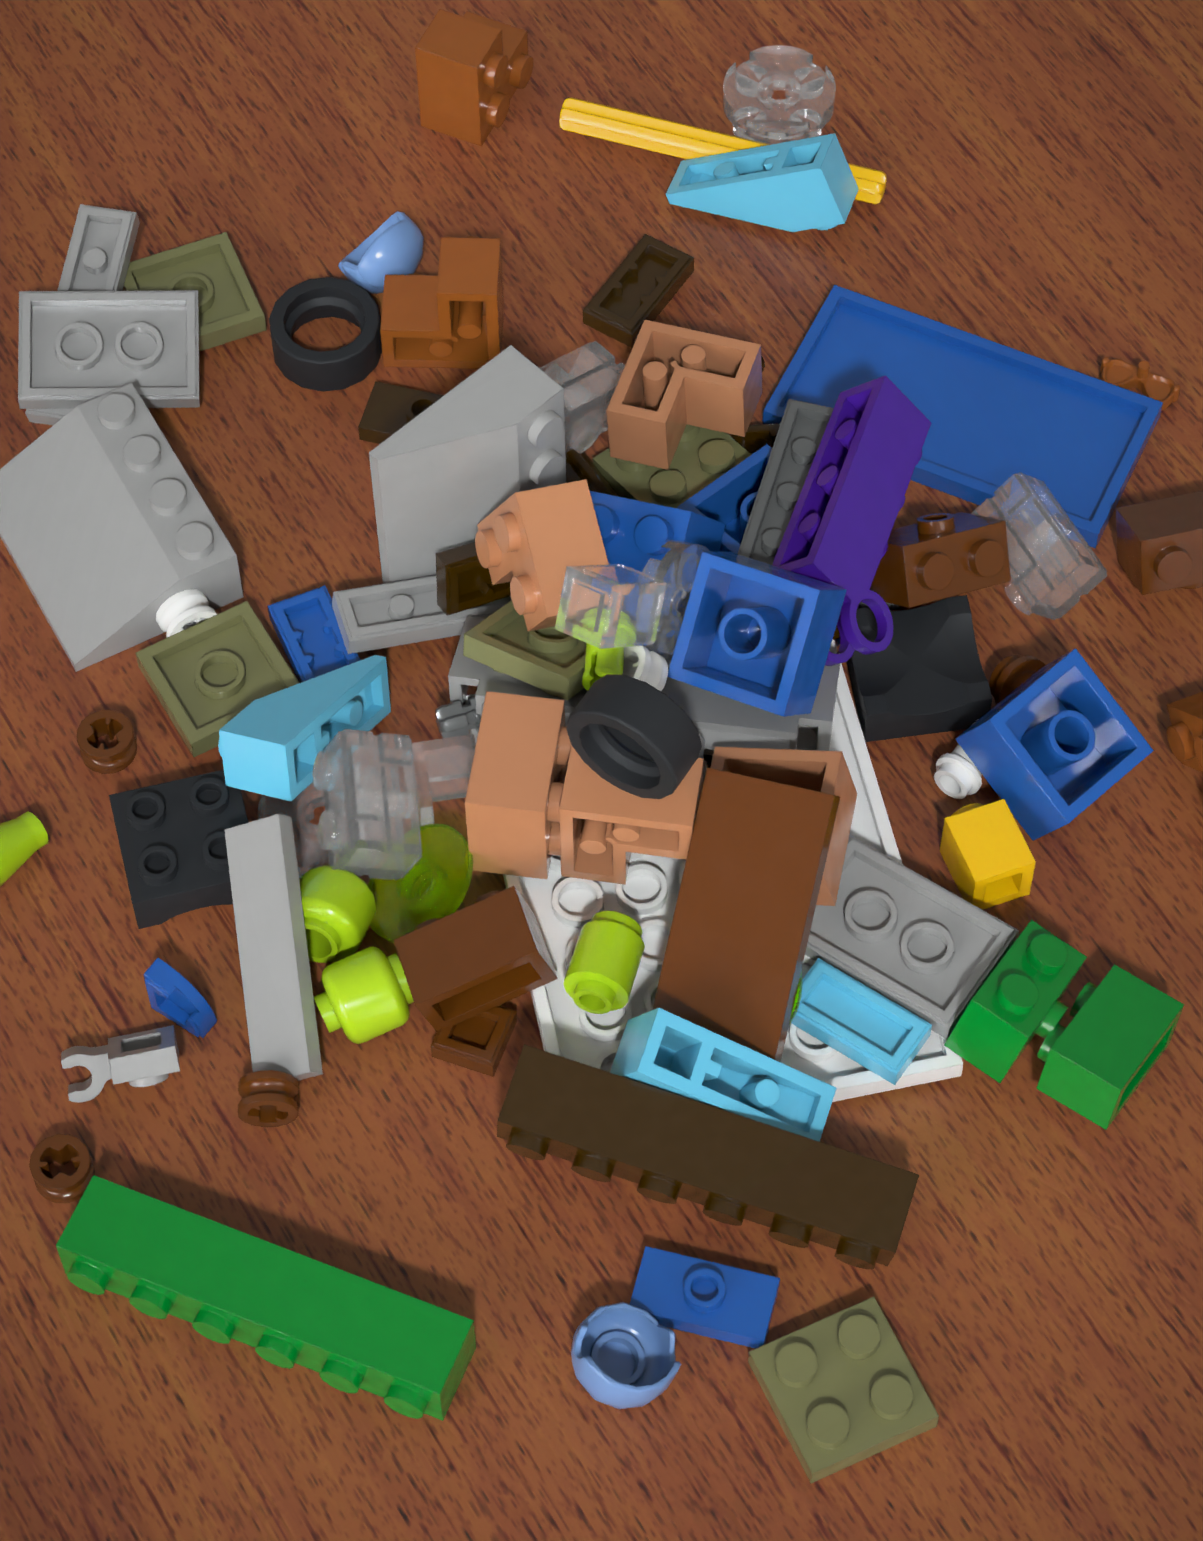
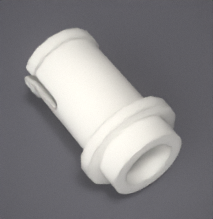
(957, 774)

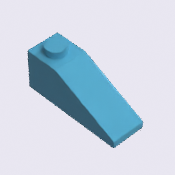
(773, 185)
(278, 736)
(721, 1073)

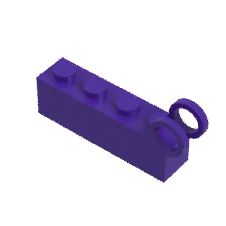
(853, 502)

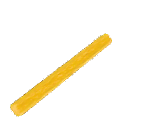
(680, 139)

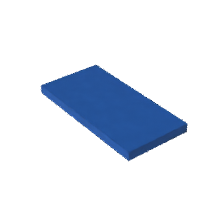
(985, 403)

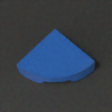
(178, 999)

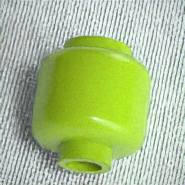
(335, 912)
(364, 995)

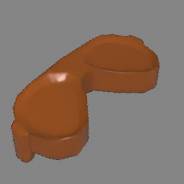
(1129, 376)

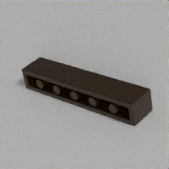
(706, 1157)

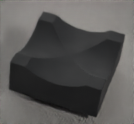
(926, 675)
(177, 844)

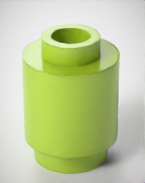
(605, 962)

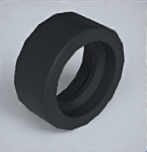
(325, 299)
(634, 736)

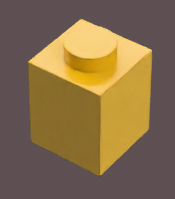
(987, 854)

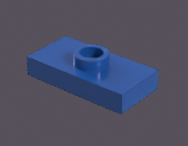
(310, 634)
(706, 1297)

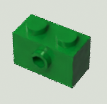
(1016, 1002)
(1107, 1045)

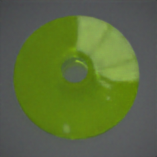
(429, 889)

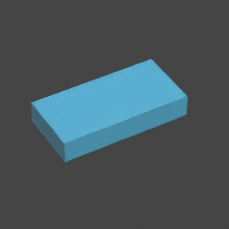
(859, 1022)

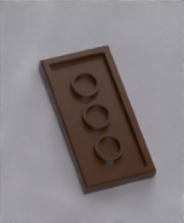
(746, 908)

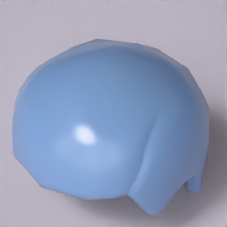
(390, 250)
(623, 1356)

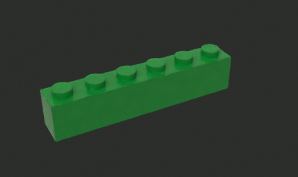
(267, 1299)

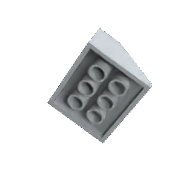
(463, 460)
(110, 528)

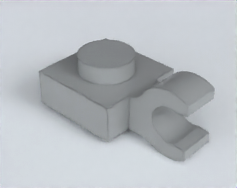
(134, 1058)

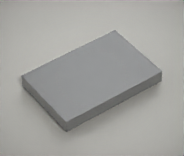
(101, 340)
(908, 937)

